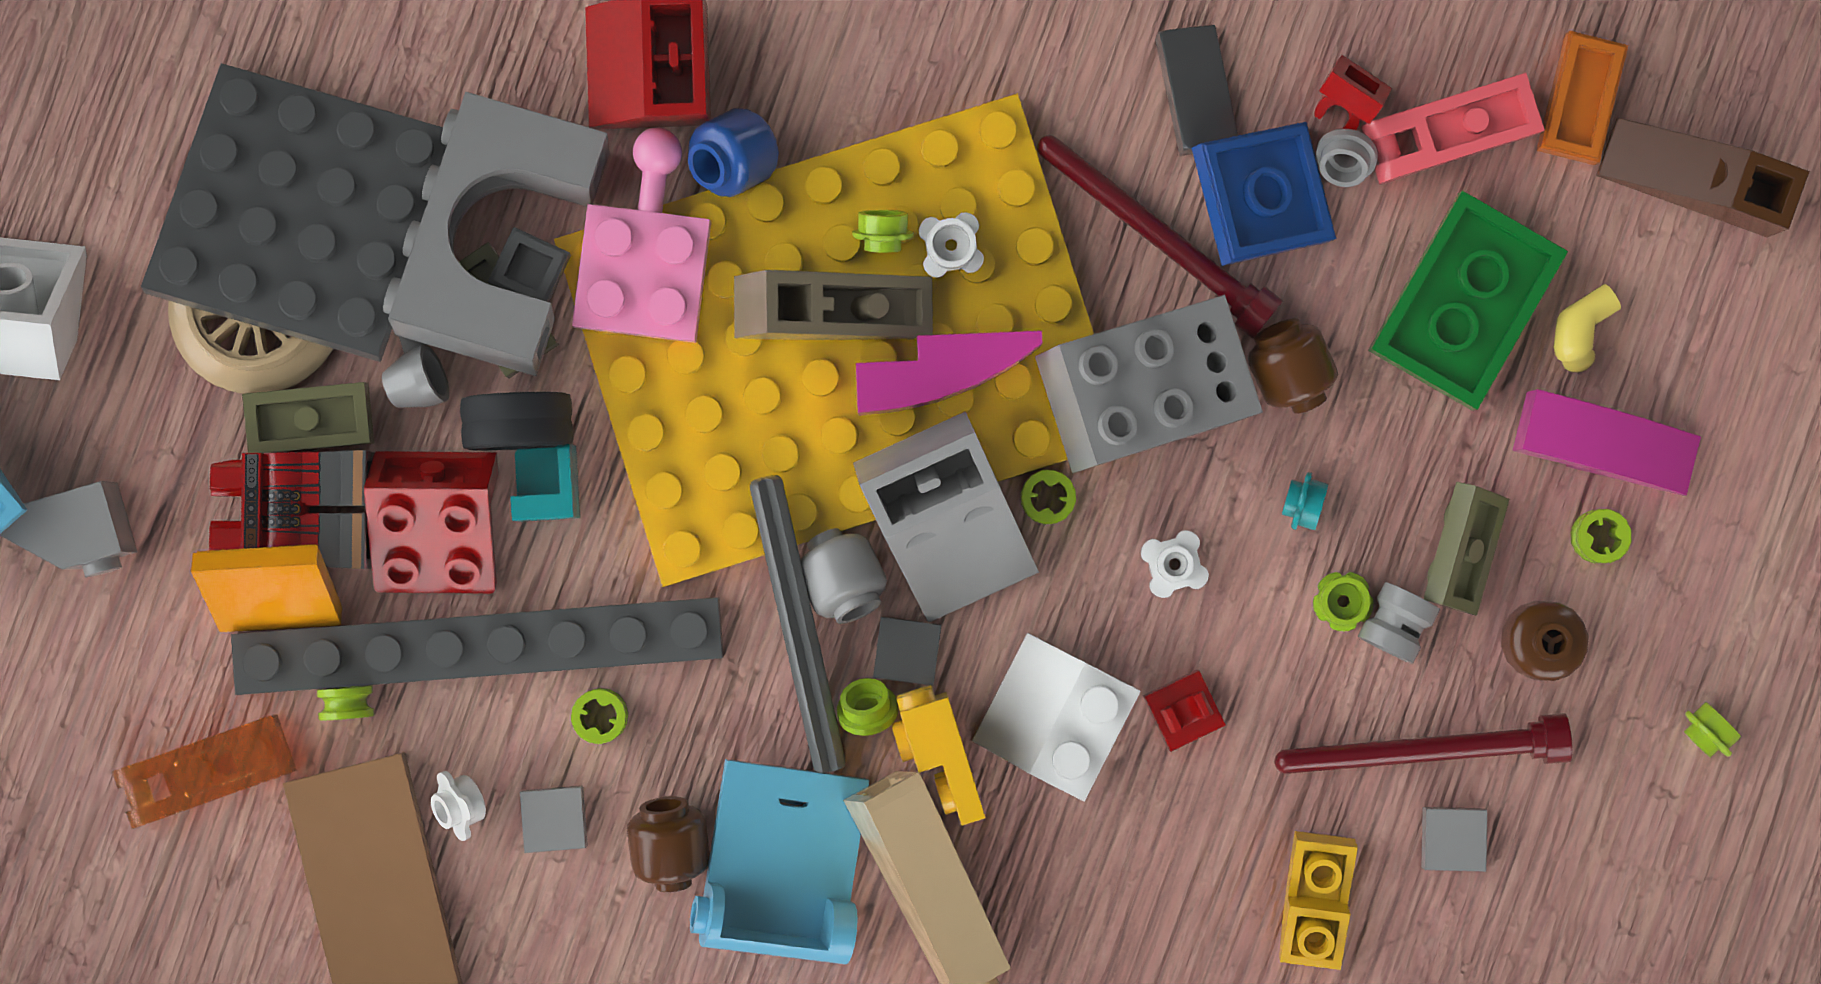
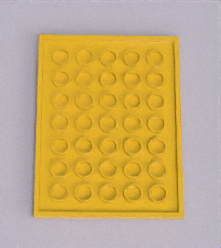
(734, 410)

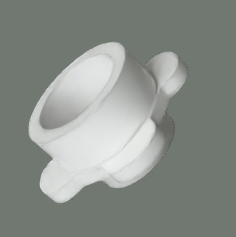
(960, 229)
(1165, 579)
(457, 804)

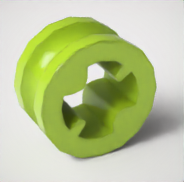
(1049, 478)
(1619, 531)
(345, 702)
(595, 734)

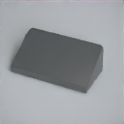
(1195, 86)

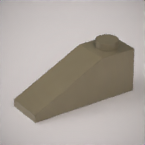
(831, 306)

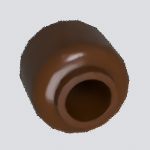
(1292, 365)
(1524, 636)
(668, 843)

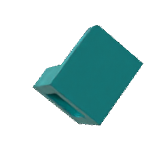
(546, 484)

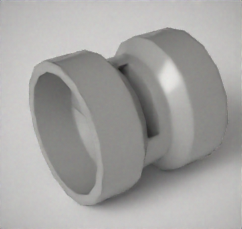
(1399, 622)

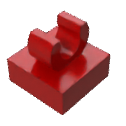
(1354, 90)
(1184, 710)

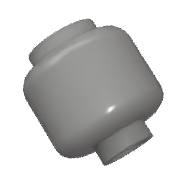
(842, 576)

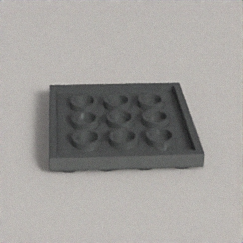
(294, 211)

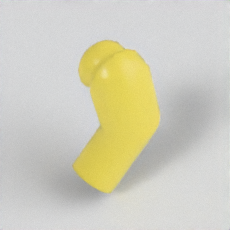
(1577, 326)

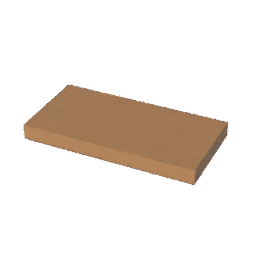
(372, 875)

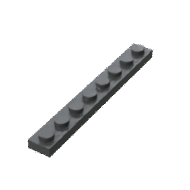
(477, 646)

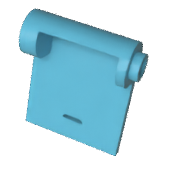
(781, 870)

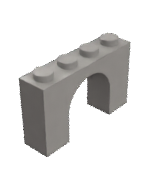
(488, 151)

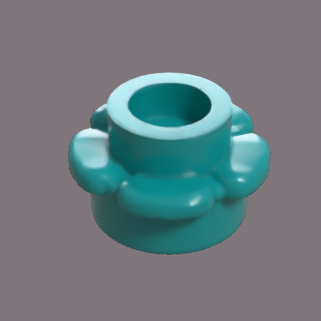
(1305, 502)

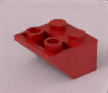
(648, 64)

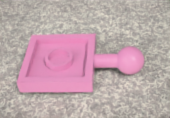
(643, 266)

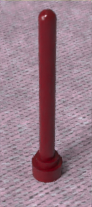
(1248, 304)
(1544, 739)

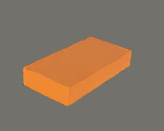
(1582, 97)

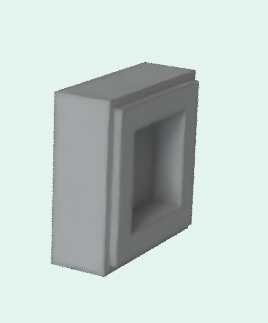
(553, 819)
(1454, 839)

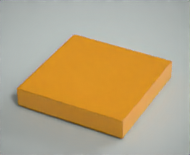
(267, 588)

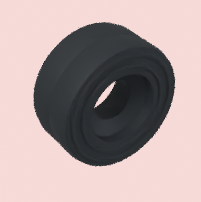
(516, 420)

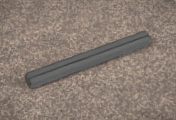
(797, 623)

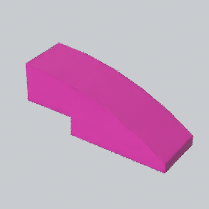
(944, 369)
(1606, 442)

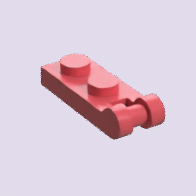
(1456, 127)

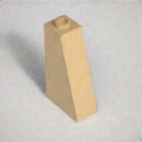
(927, 879)

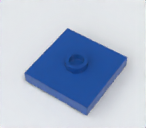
(1263, 193)

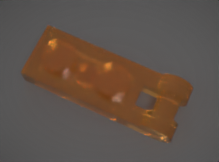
(207, 770)

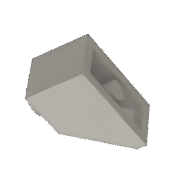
(77, 529)

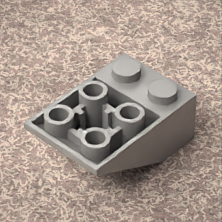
(945, 517)

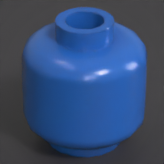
(732, 152)

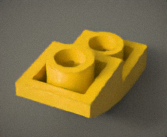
(1317, 900)

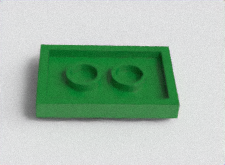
(1468, 300)

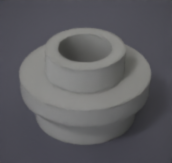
(1346, 157)

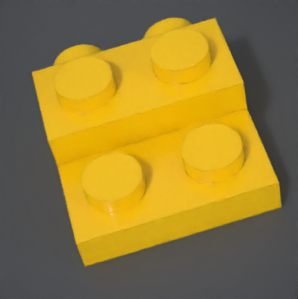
(933, 740)

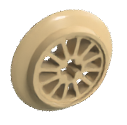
(232, 368)

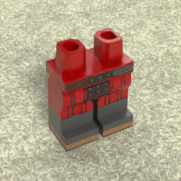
(278, 502)

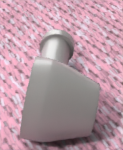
(416, 377)

